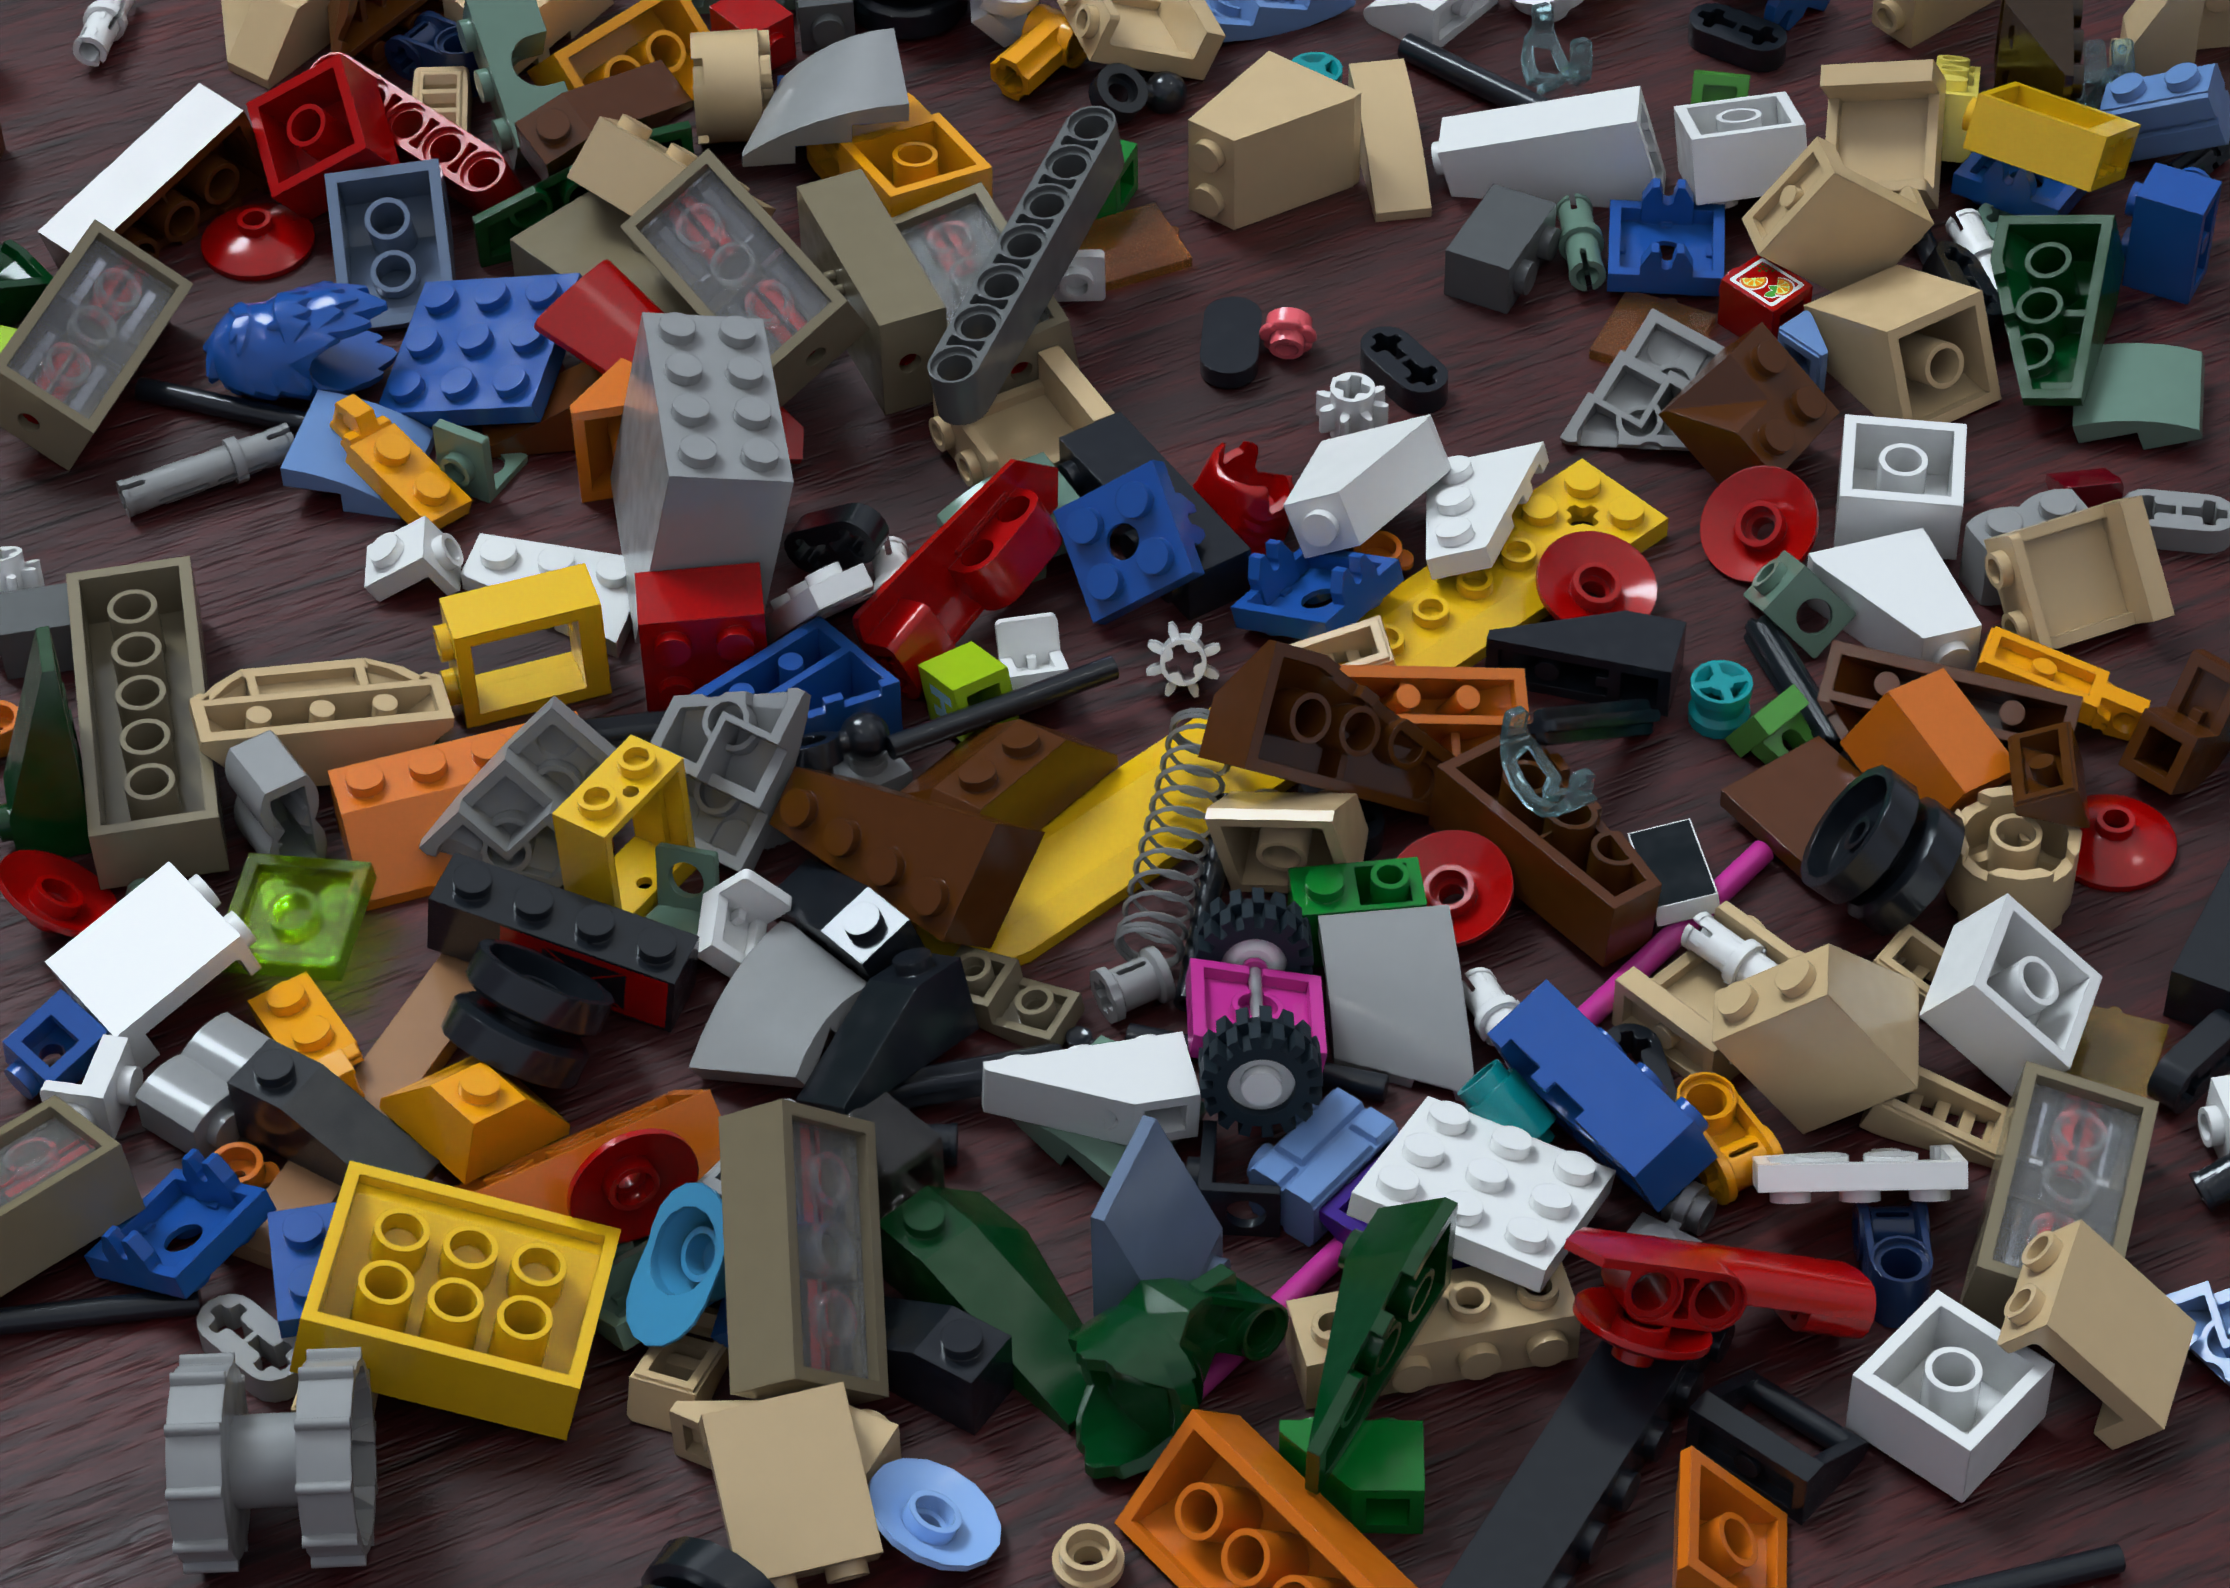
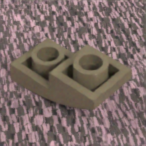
(1017, 1006)

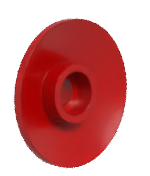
(257, 242)
(1747, 503)
(1595, 565)
(2125, 845)
(1470, 867)
(53, 891)
(630, 1180)
(1632, 1340)

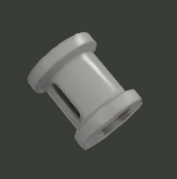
(1132, 984)

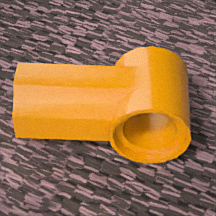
(1042, 48)

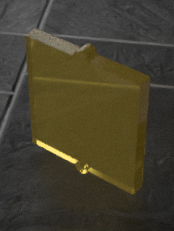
(2119, 1050)

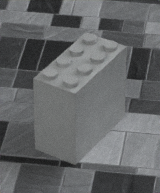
(700, 450)

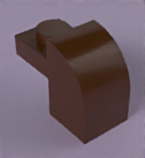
(2190, 735)

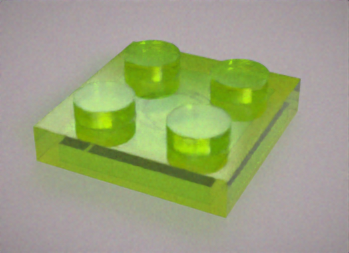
(302, 913)

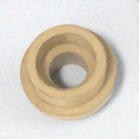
(1083, 1544)

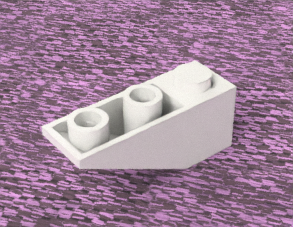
(1099, 1088)

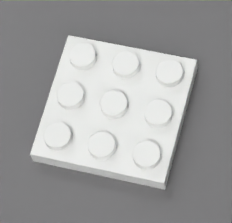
(1510, 1189)

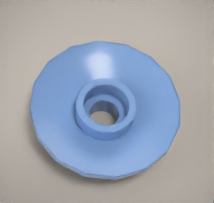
(934, 1514)

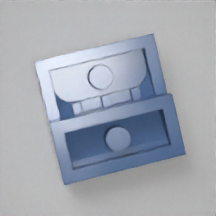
(319, 462)

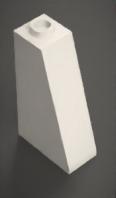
(1554, 149)

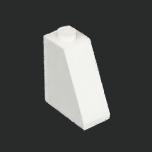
(1363, 483)
(1900, 598)

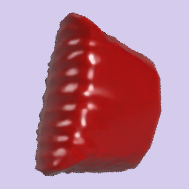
(1244, 496)

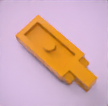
(396, 466)
(2029, 662)
(304, 1021)

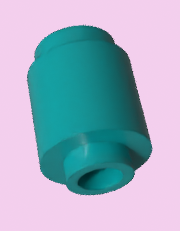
(1507, 1100)

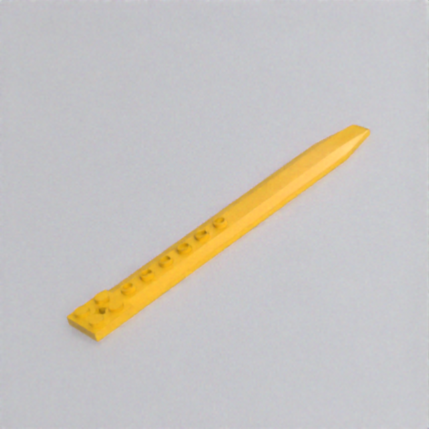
(1428, 622)

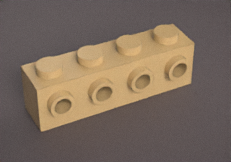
(1472, 1333)

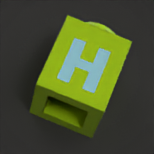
(962, 679)

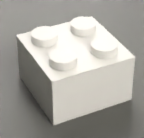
(1737, 145)
(1901, 479)
(2010, 993)
(1948, 1396)

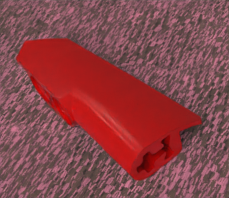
(601, 324)
(967, 566)
(1802, 1290)

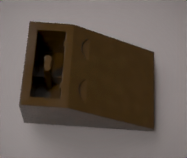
(2040, 46)

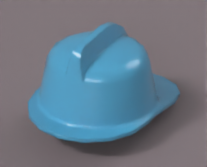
(679, 1267)

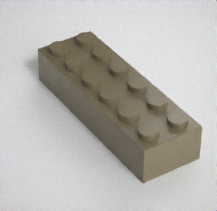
(142, 766)

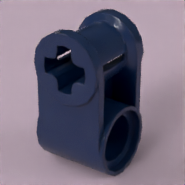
(429, 44)
(1895, 1256)

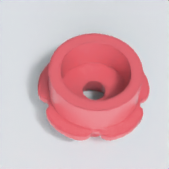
(1288, 332)

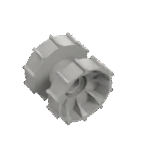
(236, 1461)

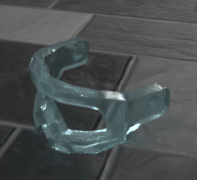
(1543, 36)
(2096, 67)
(1514, 743)

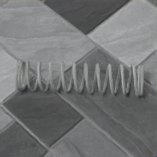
(1168, 936)

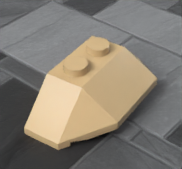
(273, 36)
(324, 712)

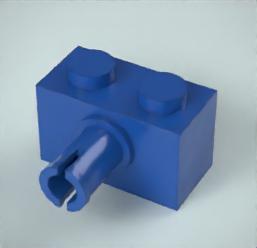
(2170, 231)

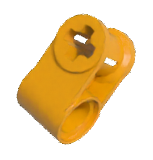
(1732, 1134)

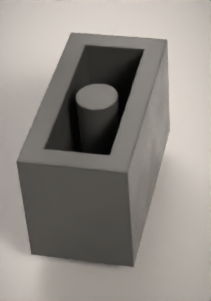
(1501, 249)

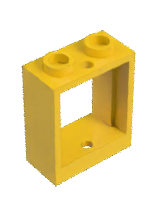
(2050, 135)
(515, 610)
(631, 783)

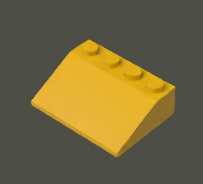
(459, 1298)

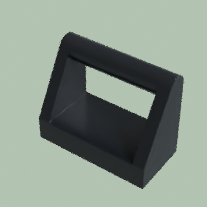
(1764, 1459)

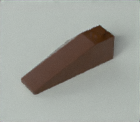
(1315, 726)

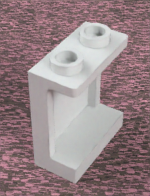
(151, 956)

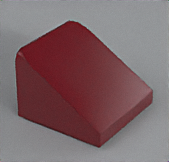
(2090, 485)

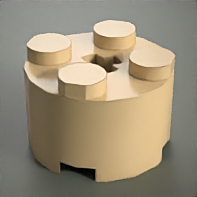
(730, 83)
(2013, 856)

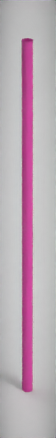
(1595, 1008)

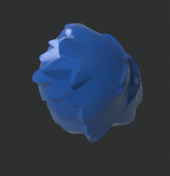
(300, 344)

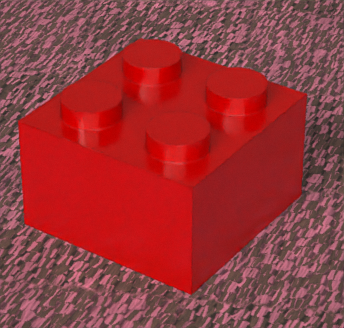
(319, 126)
(696, 626)

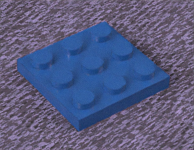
(477, 352)

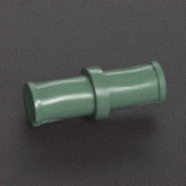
(1581, 242)

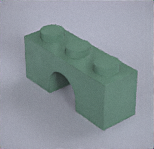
(500, 37)

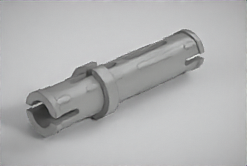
(203, 471)

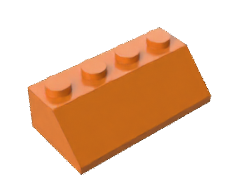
(395, 800)
(545, 1174)
(1239, 1516)

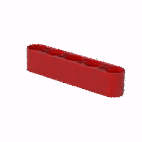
(471, 168)

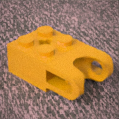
(906, 159)

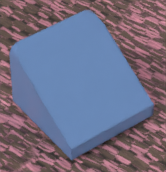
(1805, 344)

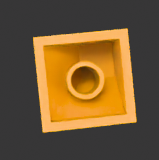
(474, 1118)

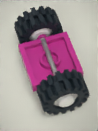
(1256, 1013)

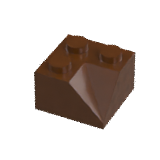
(1749, 408)

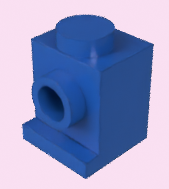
(54, 1028)

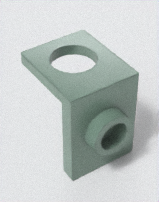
(468, 461)
(1783, 588)
(674, 905)

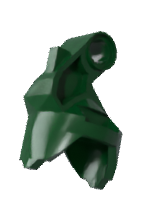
(1152, 1358)

